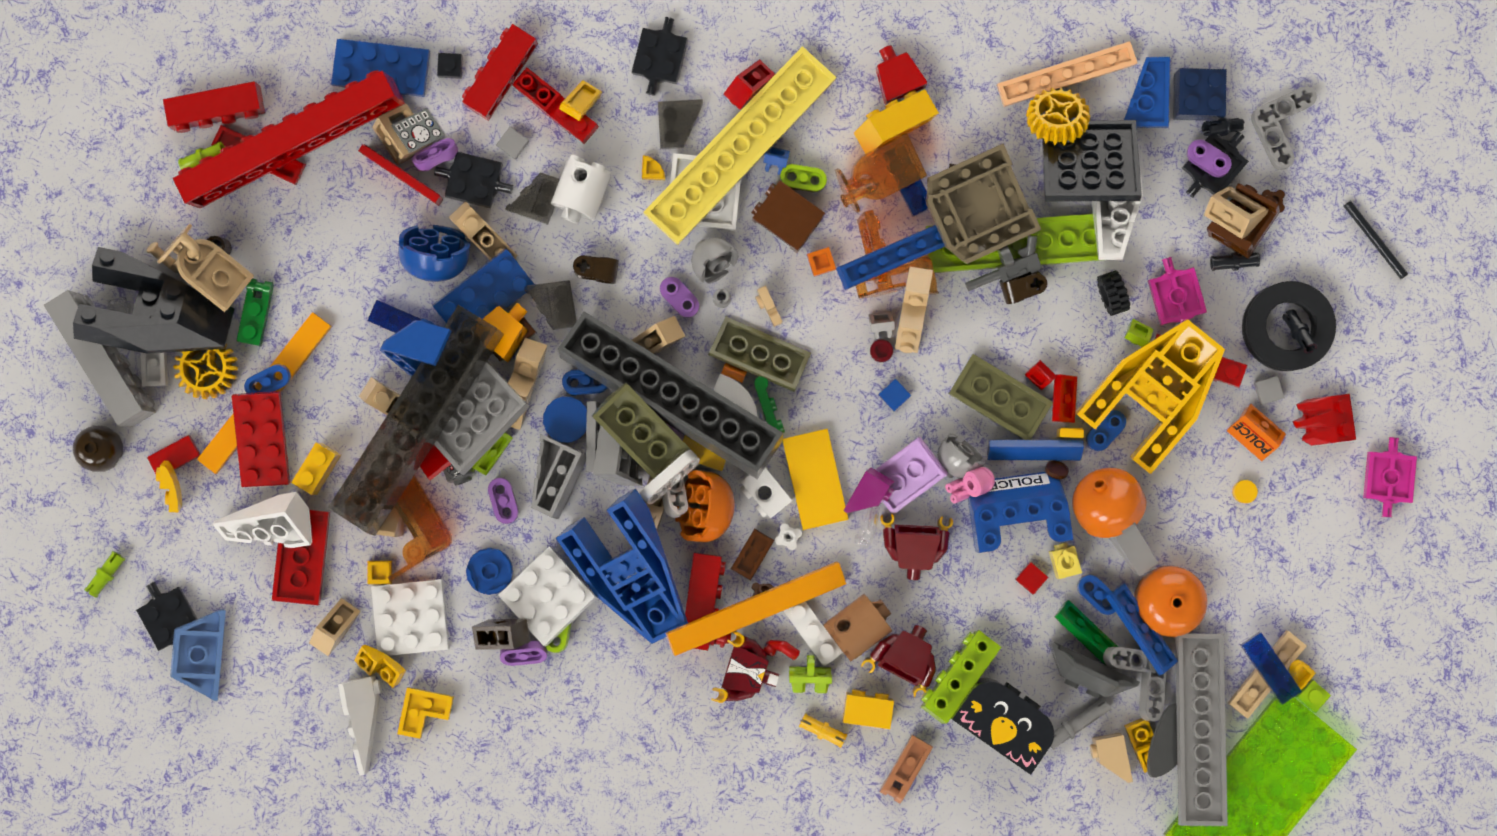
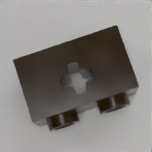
(500, 634)

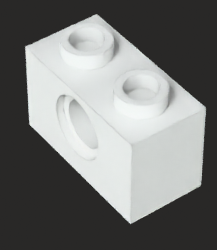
(778, 498)

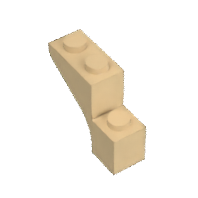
(913, 309)
(525, 372)

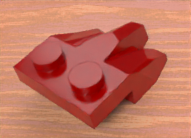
(1326, 420)

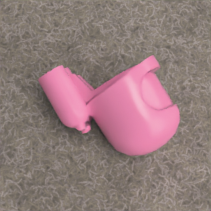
(973, 483)

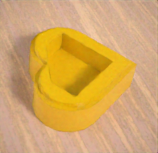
(1301, 673)

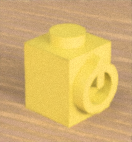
(1065, 560)

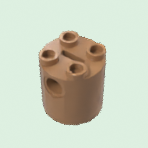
(859, 626)

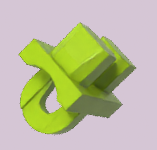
(819, 675)

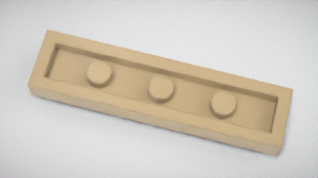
(1254, 688)

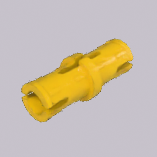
(823, 730)

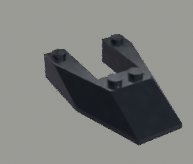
(165, 313)

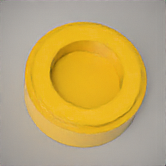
(1244, 491)

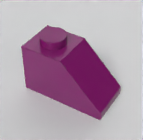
(871, 491)

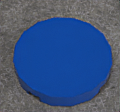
(565, 419)
(489, 571)

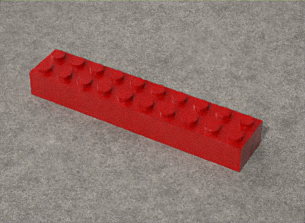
(288, 140)

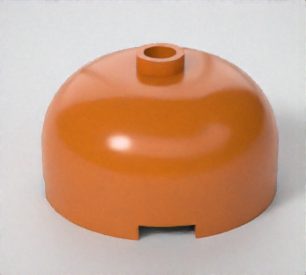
(1108, 502)
(715, 509)
(1156, 597)

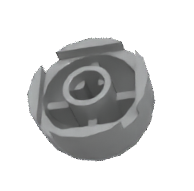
(712, 258)
(958, 457)

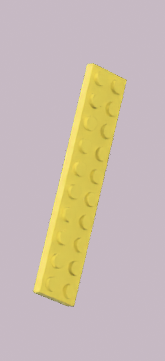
(739, 145)

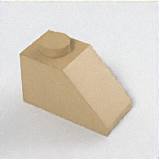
(660, 335)
(393, 525)
(334, 627)
(1112, 753)

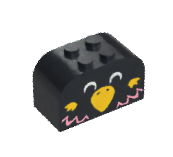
(1006, 722)

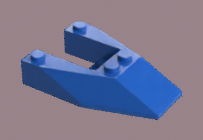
(634, 582)

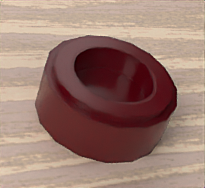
(881, 350)

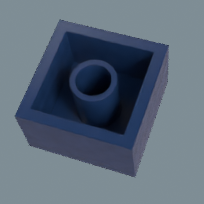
(1199, 94)

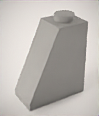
(1134, 550)

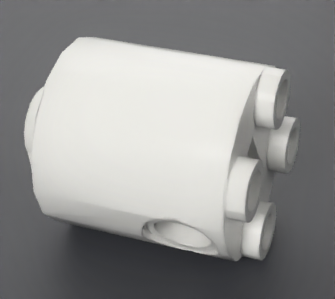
(580, 189)

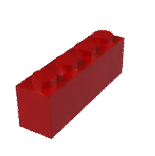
(499, 72)
(214, 106)
(704, 588)

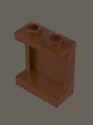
(787, 215)
(1249, 243)

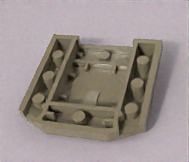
(979, 205)

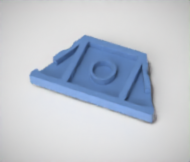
(199, 653)

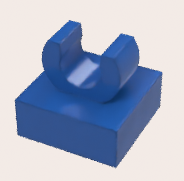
(776, 157)

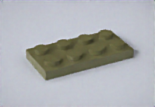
(1000, 398)

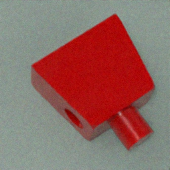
(898, 75)

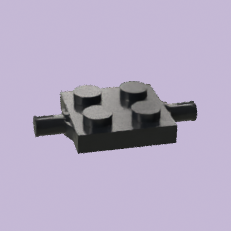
(659, 56)
(473, 180)
(1205, 180)
(165, 614)

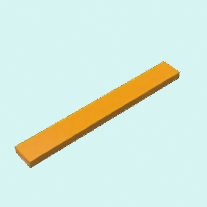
(292, 357)
(755, 608)

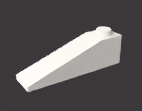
(1114, 226)
(277, 520)
(361, 703)

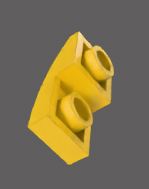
(168, 480)
(375, 661)
(1140, 736)

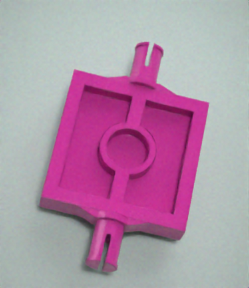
(1176, 294)
(1390, 477)

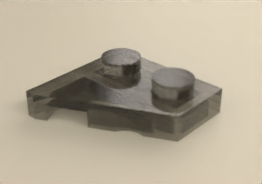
(677, 121)
(536, 199)
(555, 303)

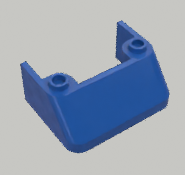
(416, 344)

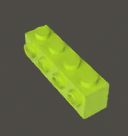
(960, 677)

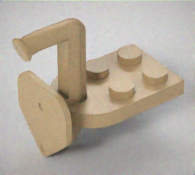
(204, 268)

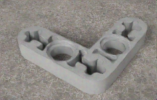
(1272, 124)
(1146, 668)

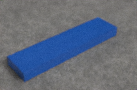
(1035, 450)
(1147, 639)

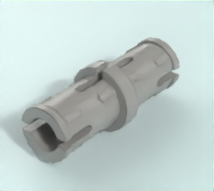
(717, 294)

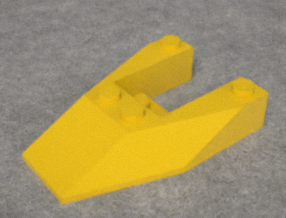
(1165, 378)

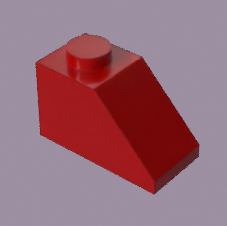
(748, 84)

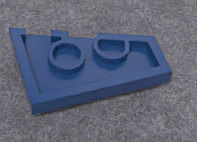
(1151, 96)

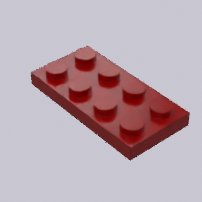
(260, 439)
(301, 569)

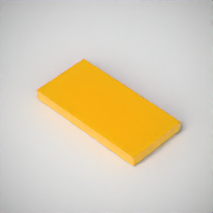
(815, 479)

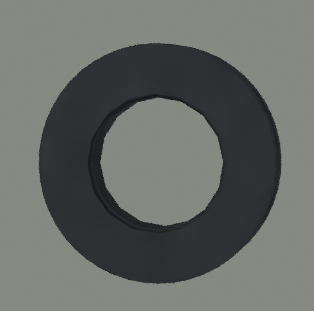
(1313, 303)

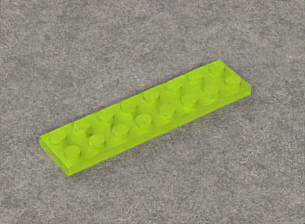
(1058, 242)

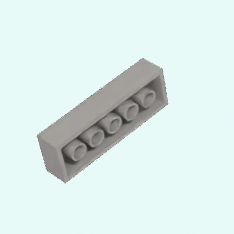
(103, 365)

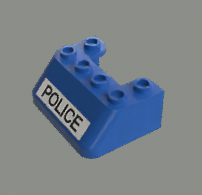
(1019, 501)

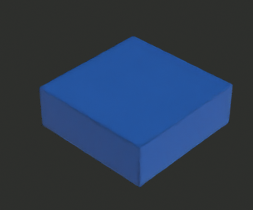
(894, 395)

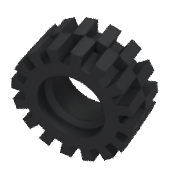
(1113, 293)

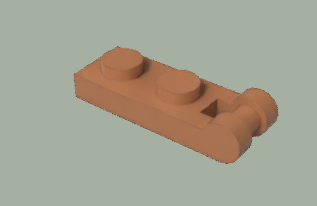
(906, 768)

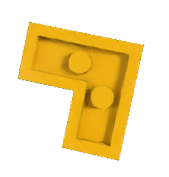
(420, 704)

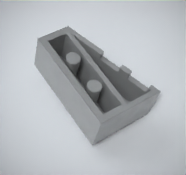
(614, 462)
(556, 476)

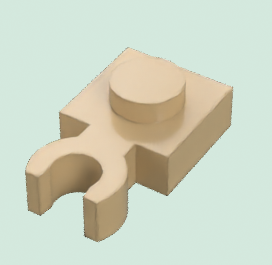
(765, 301)

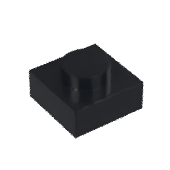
(449, 65)

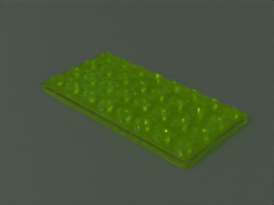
(1276, 772)

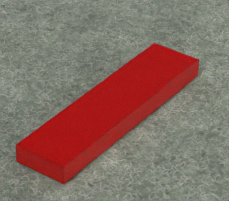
(290, 172)
(400, 174)

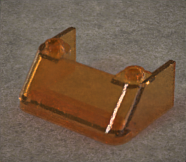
(425, 525)

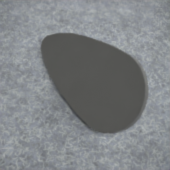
(1163, 746)

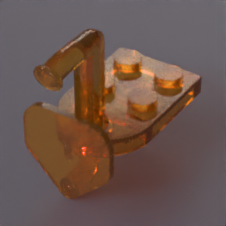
(888, 171)
(868, 228)

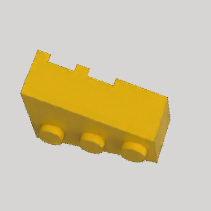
(896, 120)

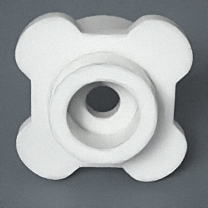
(786, 530)

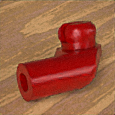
(781, 646)

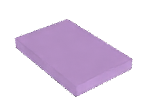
(913, 471)

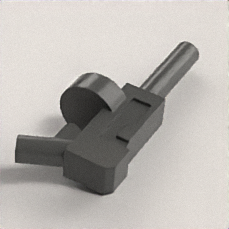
(1011, 267)

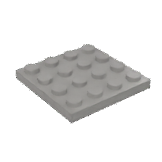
(480, 419)

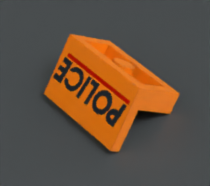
(1257, 432)

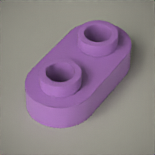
(435, 154)
(1208, 159)
(679, 296)
(502, 501)
(526, 654)

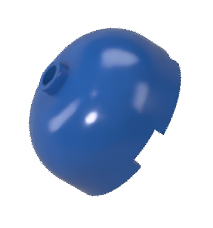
(429, 260)

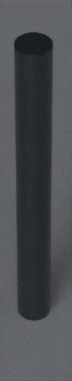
(1375, 239)

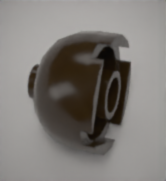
(97, 448)

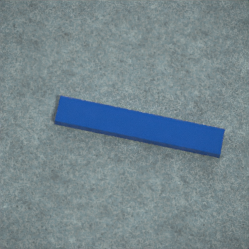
(890, 257)

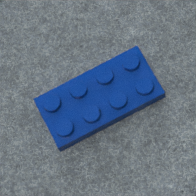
(404, 64)
(492, 285)

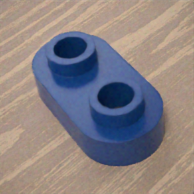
(268, 379)
(585, 386)
(1106, 430)
(1096, 594)

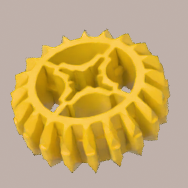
(1059, 109)
(203, 376)

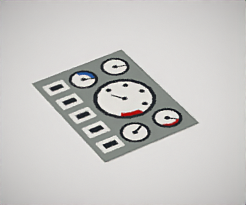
(418, 130)

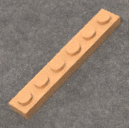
(1067, 73)

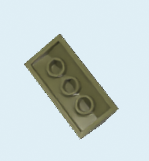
(759, 353)
(639, 430)

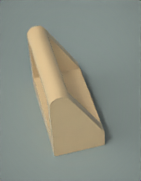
(389, 137)
(1231, 216)

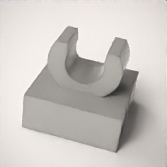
(881, 322)

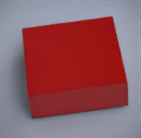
(1040, 375)
(1031, 578)

